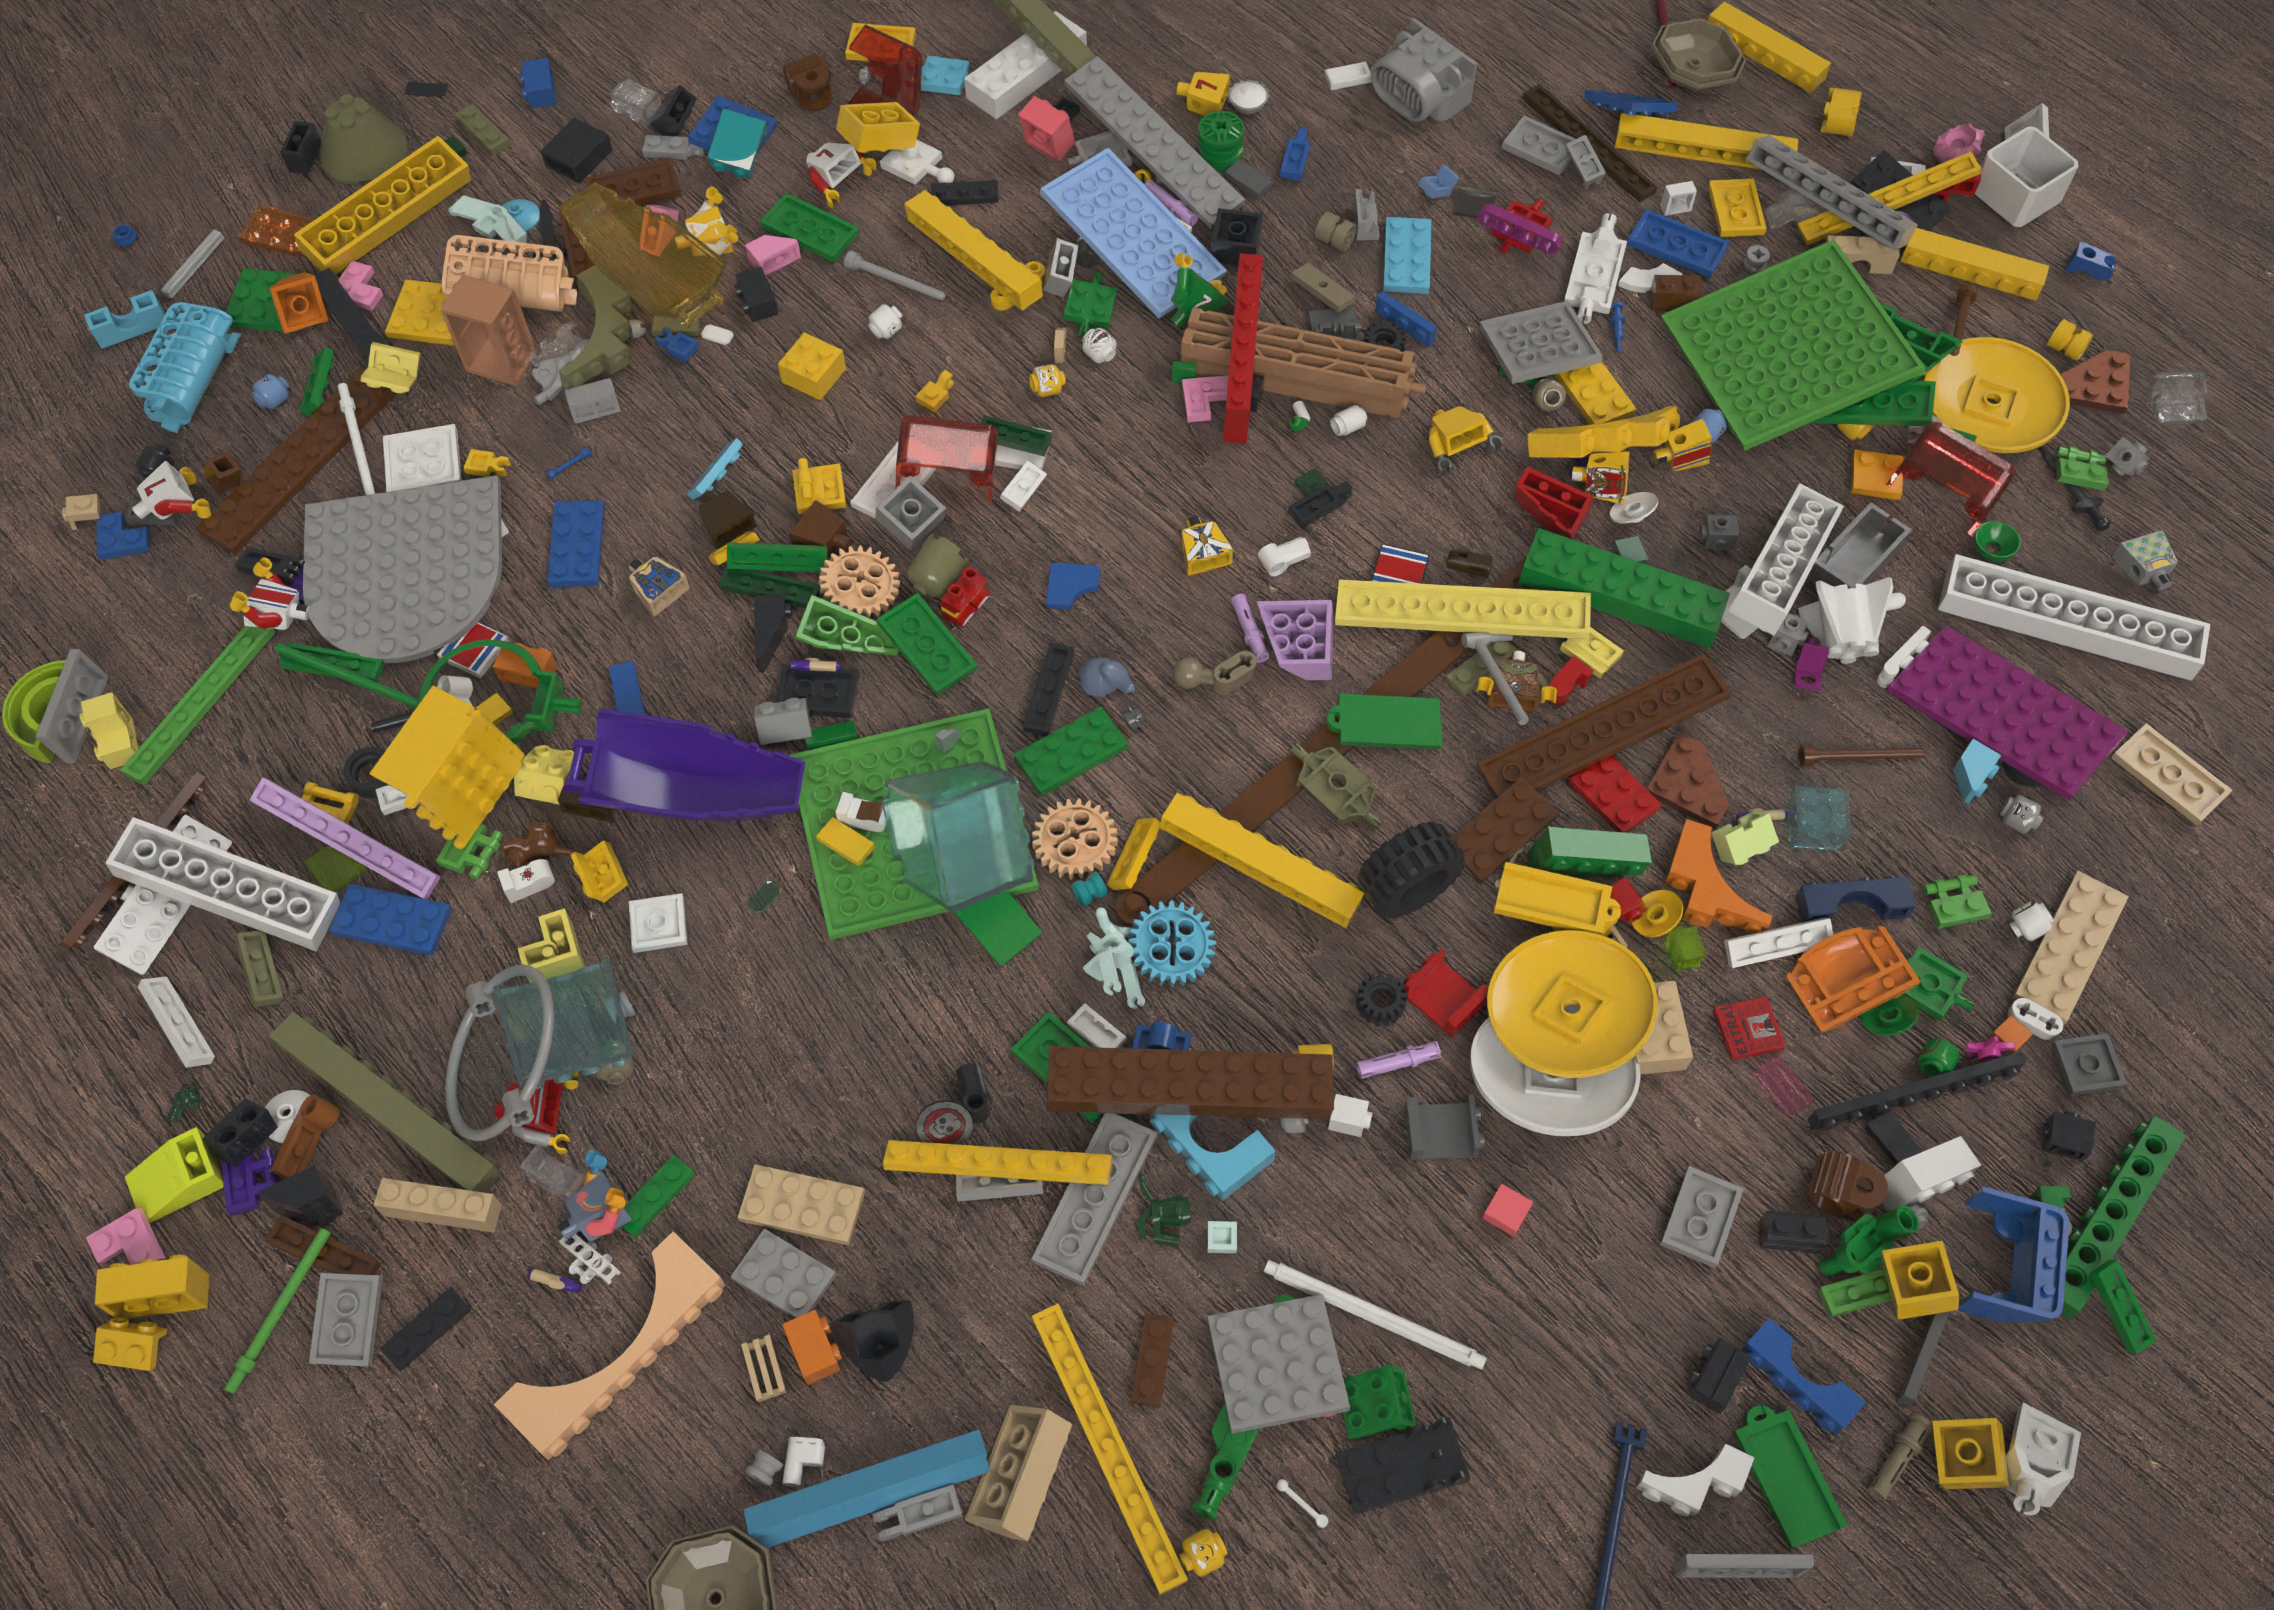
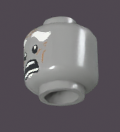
(2021, 814)

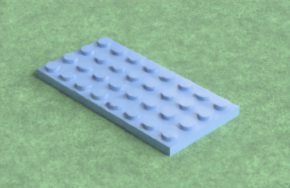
(1128, 228)

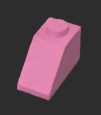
(772, 252)

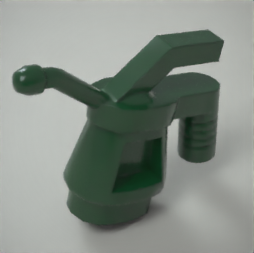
(1168, 1211)

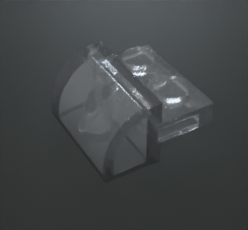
(2178, 397)

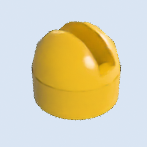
(1138, 174)

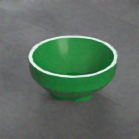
(2000, 535)

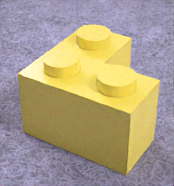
(111, 728)
(559, 949)

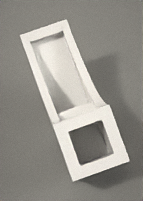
(1687, 1493)

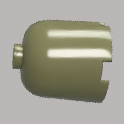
(936, 567)

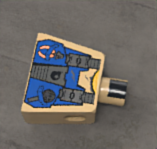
(657, 583)

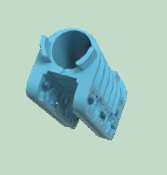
(184, 364)

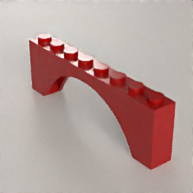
(1243, 348)

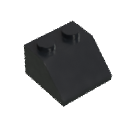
(304, 1197)

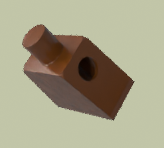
(821, 528)

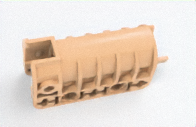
(536, 281)

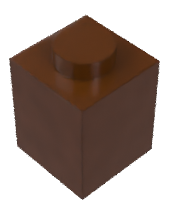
(222, 472)

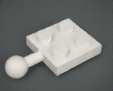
(915, 163)

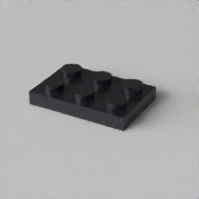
(825, 691)

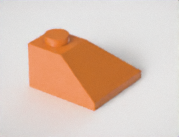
(298, 302)

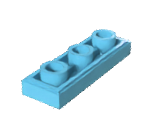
(716, 469)

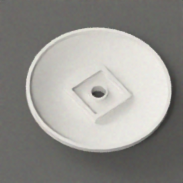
(1545, 1102)

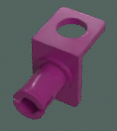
(1810, 664)

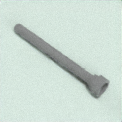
(855, 262)

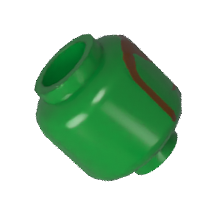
(1937, 1057)

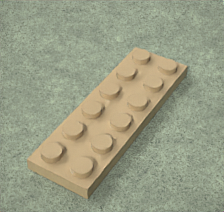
(2072, 946)

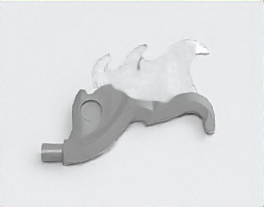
(553, 358)

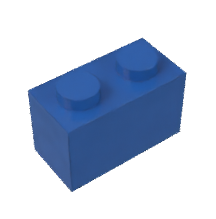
(538, 83)

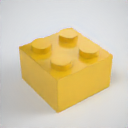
(812, 366)
(1920, 1280)
(1970, 1453)

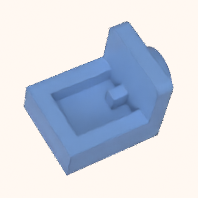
(1439, 185)

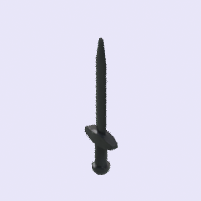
(547, 230)
(2085, 504)

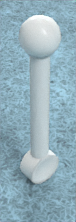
(1321, 1520)

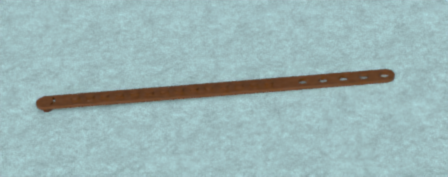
(1279, 784)

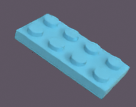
(1407, 255)

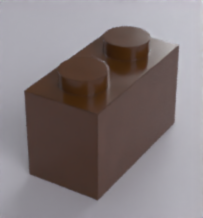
(1674, 291)

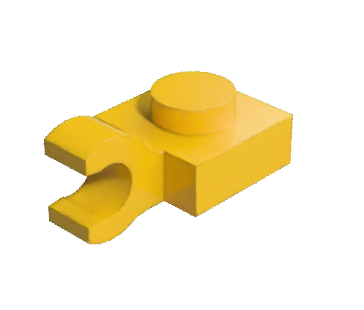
(933, 394)

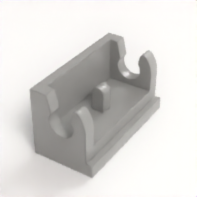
(1585, 161)
(1365, 216)
(592, 400)

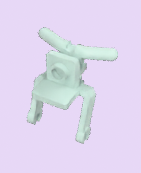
(1114, 953)

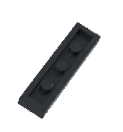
(1048, 689)

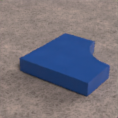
(1070, 582)

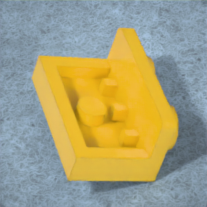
(599, 872)
(128, 1344)

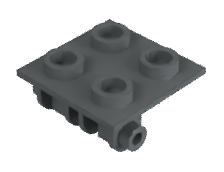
(1335, 323)

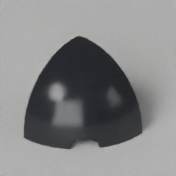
(877, 1338)

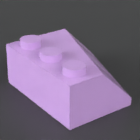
(1301, 636)

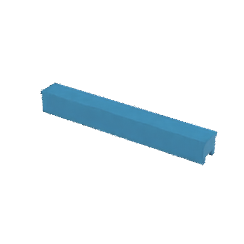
(867, 1490)

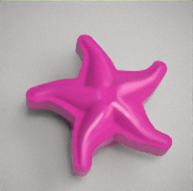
(1987, 1050)

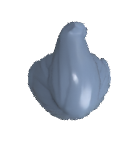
(1104, 676)

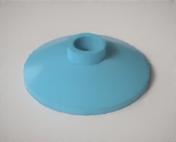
(524, 213)

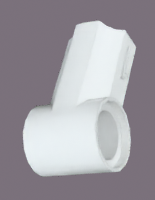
(1278, 558)

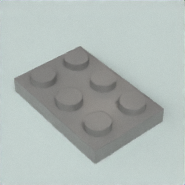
(1539, 145)
(1702, 1217)
(783, 1275)
(345, 1319)

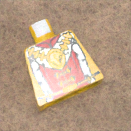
(1605, 476)

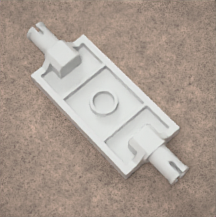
(1596, 270)

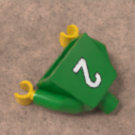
(1194, 291)

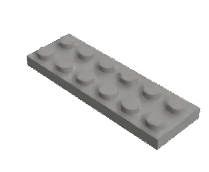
(1091, 1210)

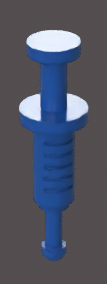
(1617, 322)

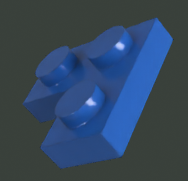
(116, 541)

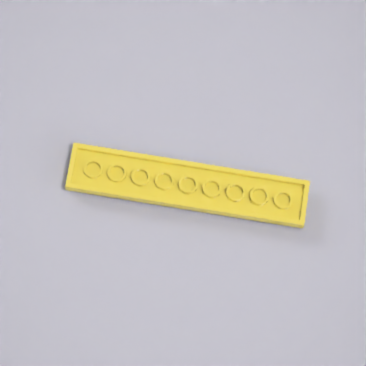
(1463, 609)

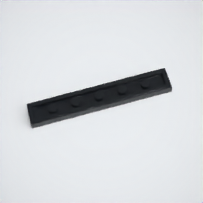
(346, 312)

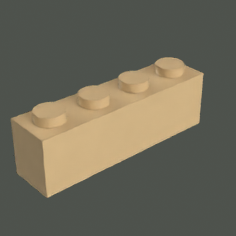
(438, 1205)

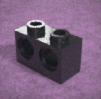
(240, 1132)

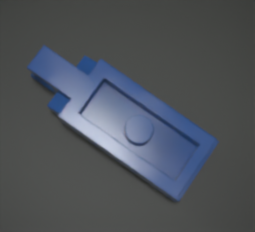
(1296, 156)

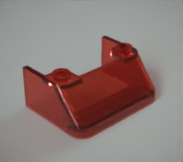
(893, 61)
(949, 447)
(1960, 466)

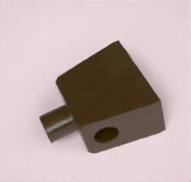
(725, 517)

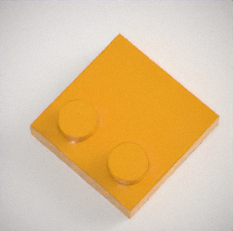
(1872, 472)

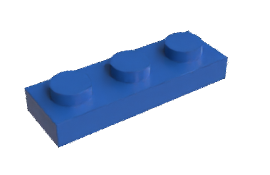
(1407, 319)

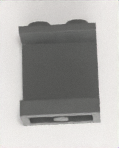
(1443, 1130)

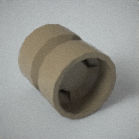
(1333, 230)

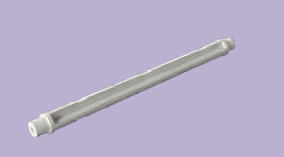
(1376, 1315)

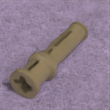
(1907, 1445)

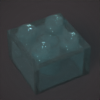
(1819, 818)

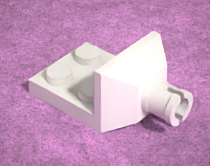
(2040, 1459)

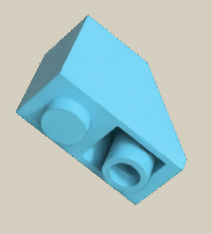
(1973, 768)

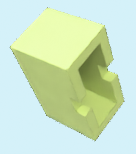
(1750, 837)

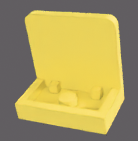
(391, 368)
(543, 774)

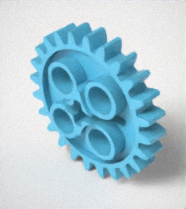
(1196, 944)

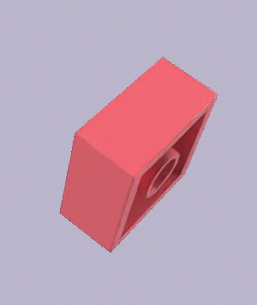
(1507, 1210)

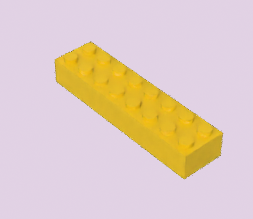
(383, 206)

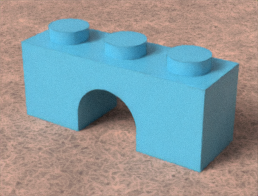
(112, 329)

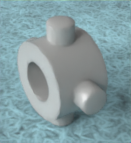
(865, 75)

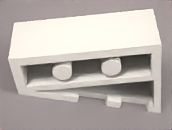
(1930, 1172)

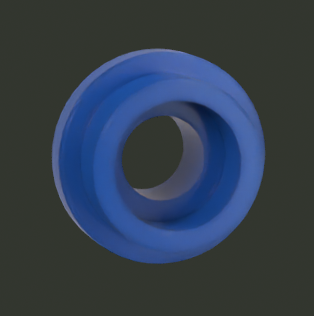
(124, 235)

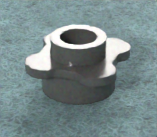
(1134, 717)

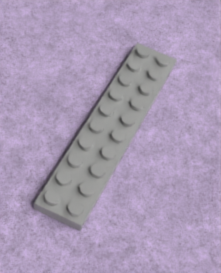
(1153, 141)

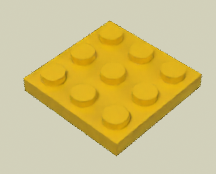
(419, 314)

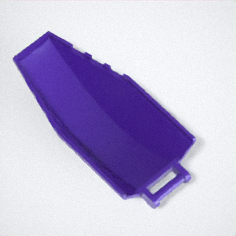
(682, 771)

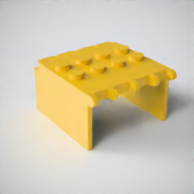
(449, 764)

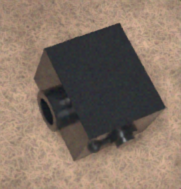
(2069, 1135)

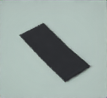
(425, 89)

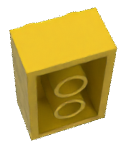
(877, 126)
(152, 1287)

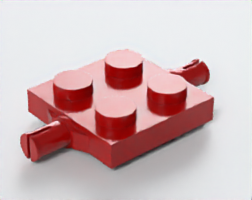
(1528, 212)

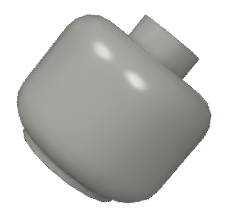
(1294, 1125)

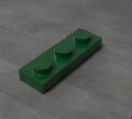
(1020, 436)

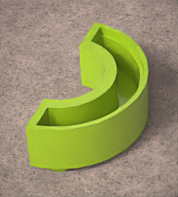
(26, 708)

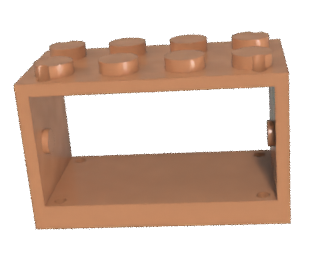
(488, 329)

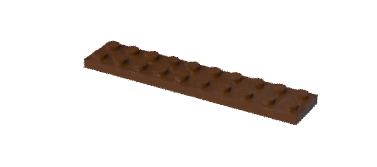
(291, 466)
(1607, 727)

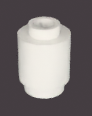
(1348, 420)

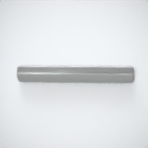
(192, 264)

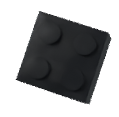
(1236, 234)

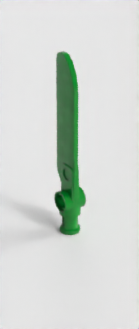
(1231, 1454)

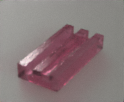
(1777, 1092)

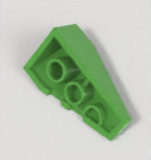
(841, 629)

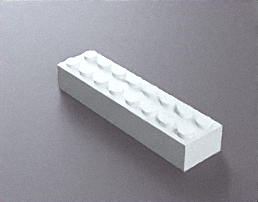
(1786, 559)
(223, 884)

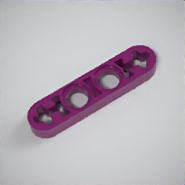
(1520, 227)

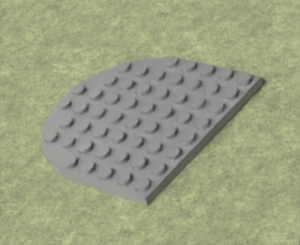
(403, 567)

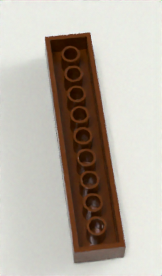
(1190, 1082)

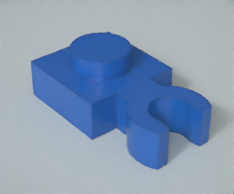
(678, 346)

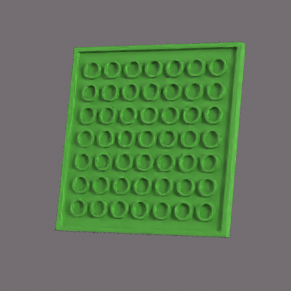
(1791, 344)
(876, 892)

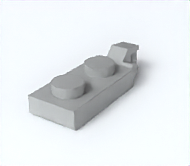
(670, 147)

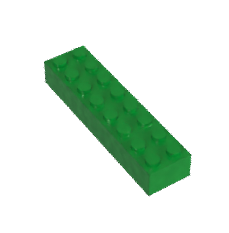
(1626, 587)

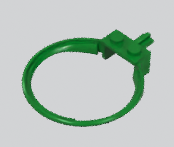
(547, 700)

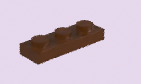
(1152, 1360)

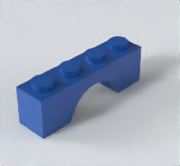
(1830, 1404)

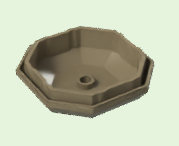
(1698, 54)
(709, 1564)

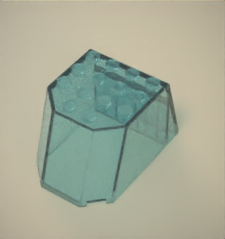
(959, 833)

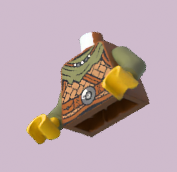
(1523, 680)

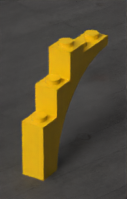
(1613, 436)

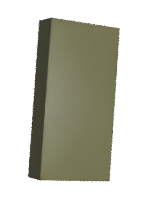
(675, 326)

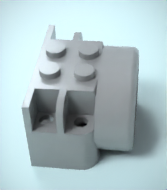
(1424, 75)

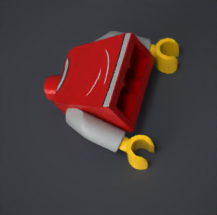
(545, 1106)

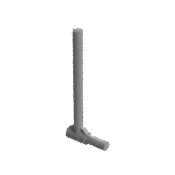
(1480, 641)

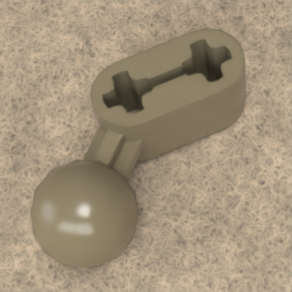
(1224, 678)

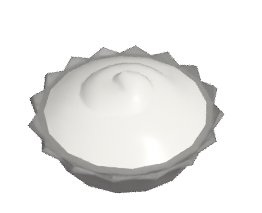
(1248, 96)

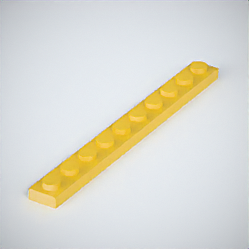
(1109, 1450)

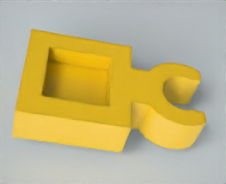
(483, 463)

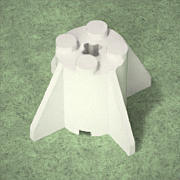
(1848, 618)

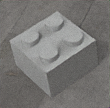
(910, 513)

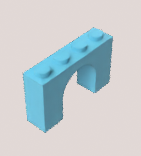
(1221, 1171)

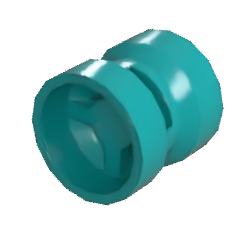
(1090, 888)

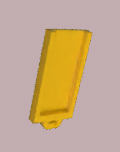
(1555, 900)

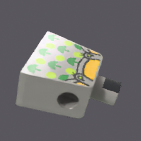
(2147, 559)

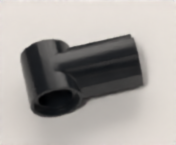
(973, 1091)

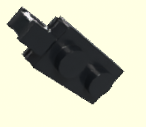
(1319, 503)

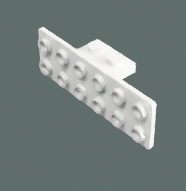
(149, 916)

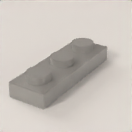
(981, 1187)

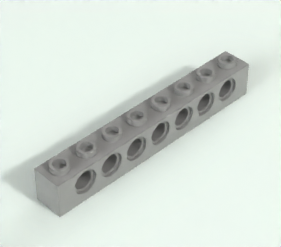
(1832, 192)

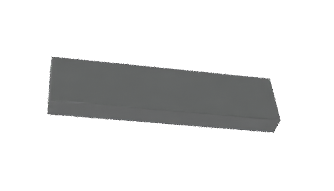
(1921, 1358)

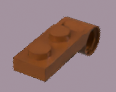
(303, 1135)

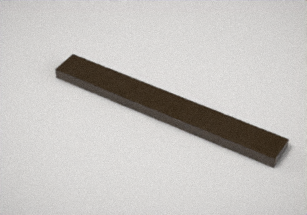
(1613, 163)

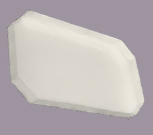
(717, 334)

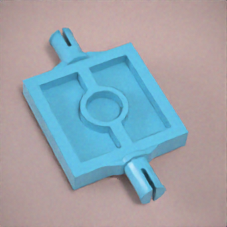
(944, 75)

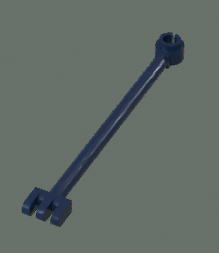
(1628, 1444)

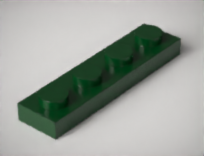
(758, 583)

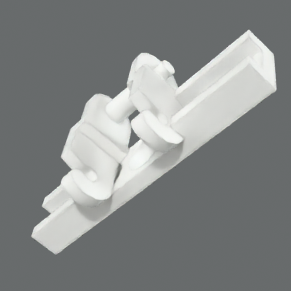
(582, 1256)

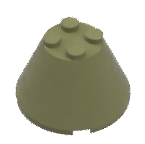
(359, 141)

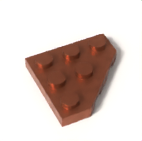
(2100, 382)
(1690, 782)

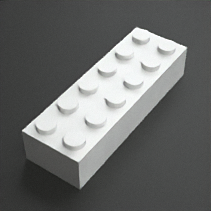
(1013, 74)

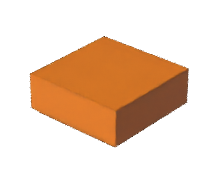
(2013, 1032)

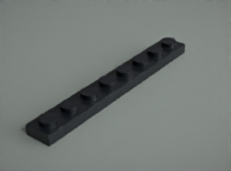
(1908, 1094)

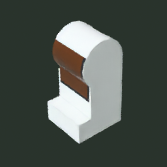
(860, 813)

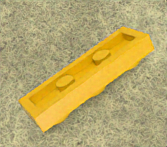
(1134, 854)

